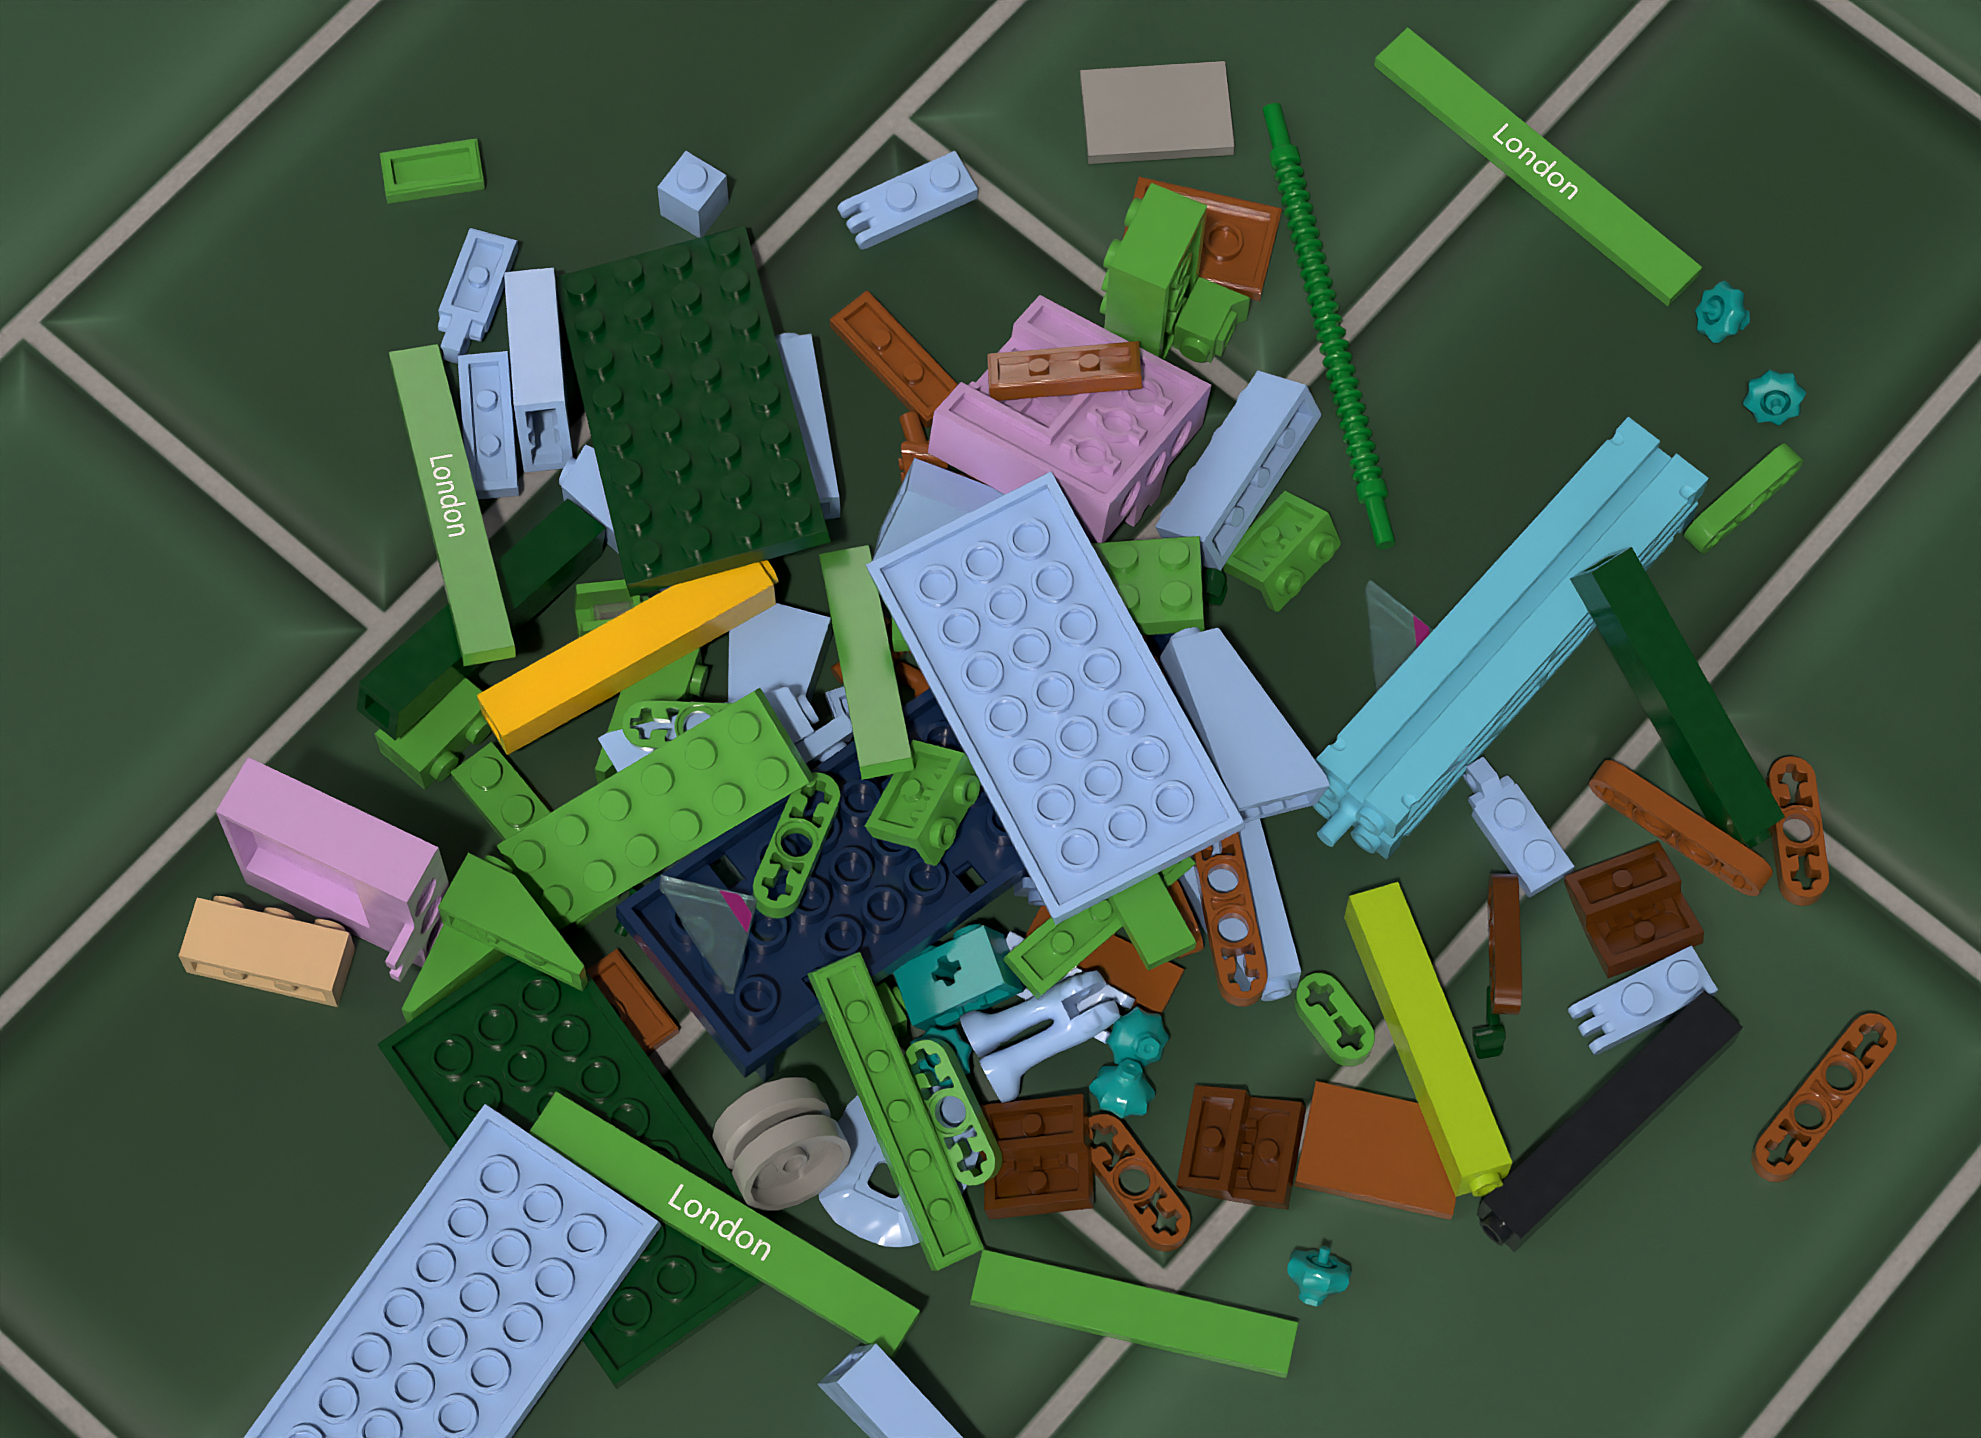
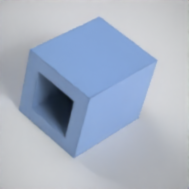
(693, 194)

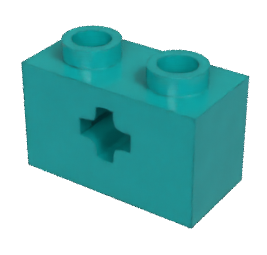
(977, 986)

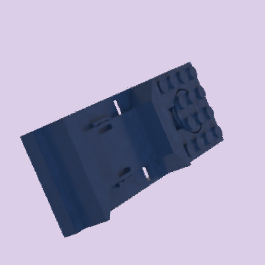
(858, 899)

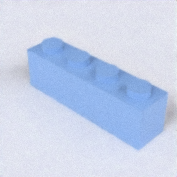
(1241, 466)

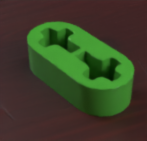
(1324, 1026)

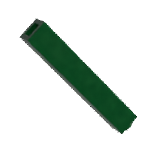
(529, 579)
(1677, 697)

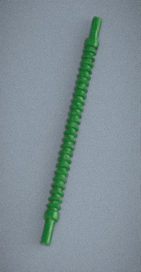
(1371, 489)

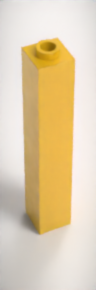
(623, 652)

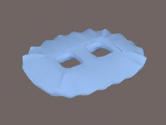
(867, 1211)

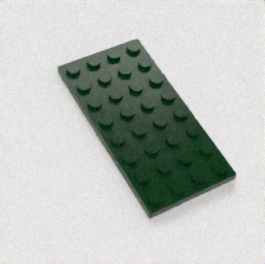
(689, 411)
(515, 1043)

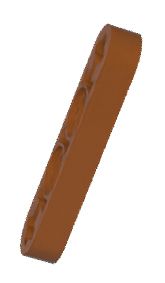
(1680, 828)
(1235, 905)
(1820, 1094)

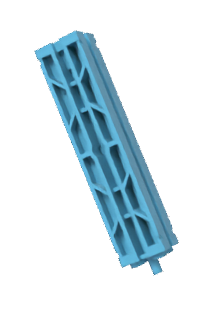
(1499, 643)

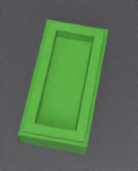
(432, 171)

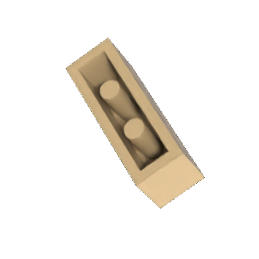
(267, 950)

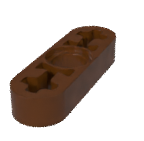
(1504, 944)

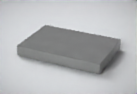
(1156, 112)

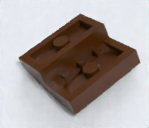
(1633, 909)
(1241, 1147)
(1043, 1157)

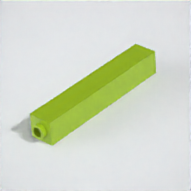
(1428, 1040)

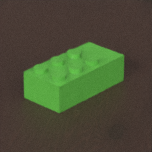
(1153, 268)

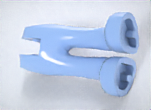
(1068, 1030)

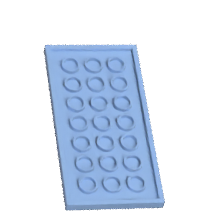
(1054, 698)
(466, 1299)

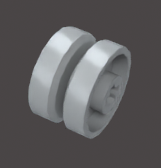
(781, 1143)

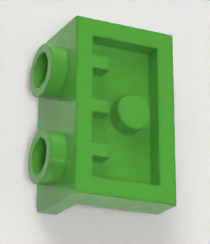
(1284, 549)
(926, 803)

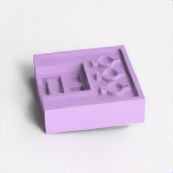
(1099, 446)
(336, 862)

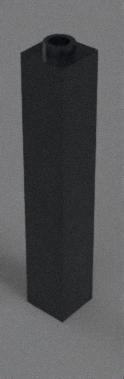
(1607, 1122)

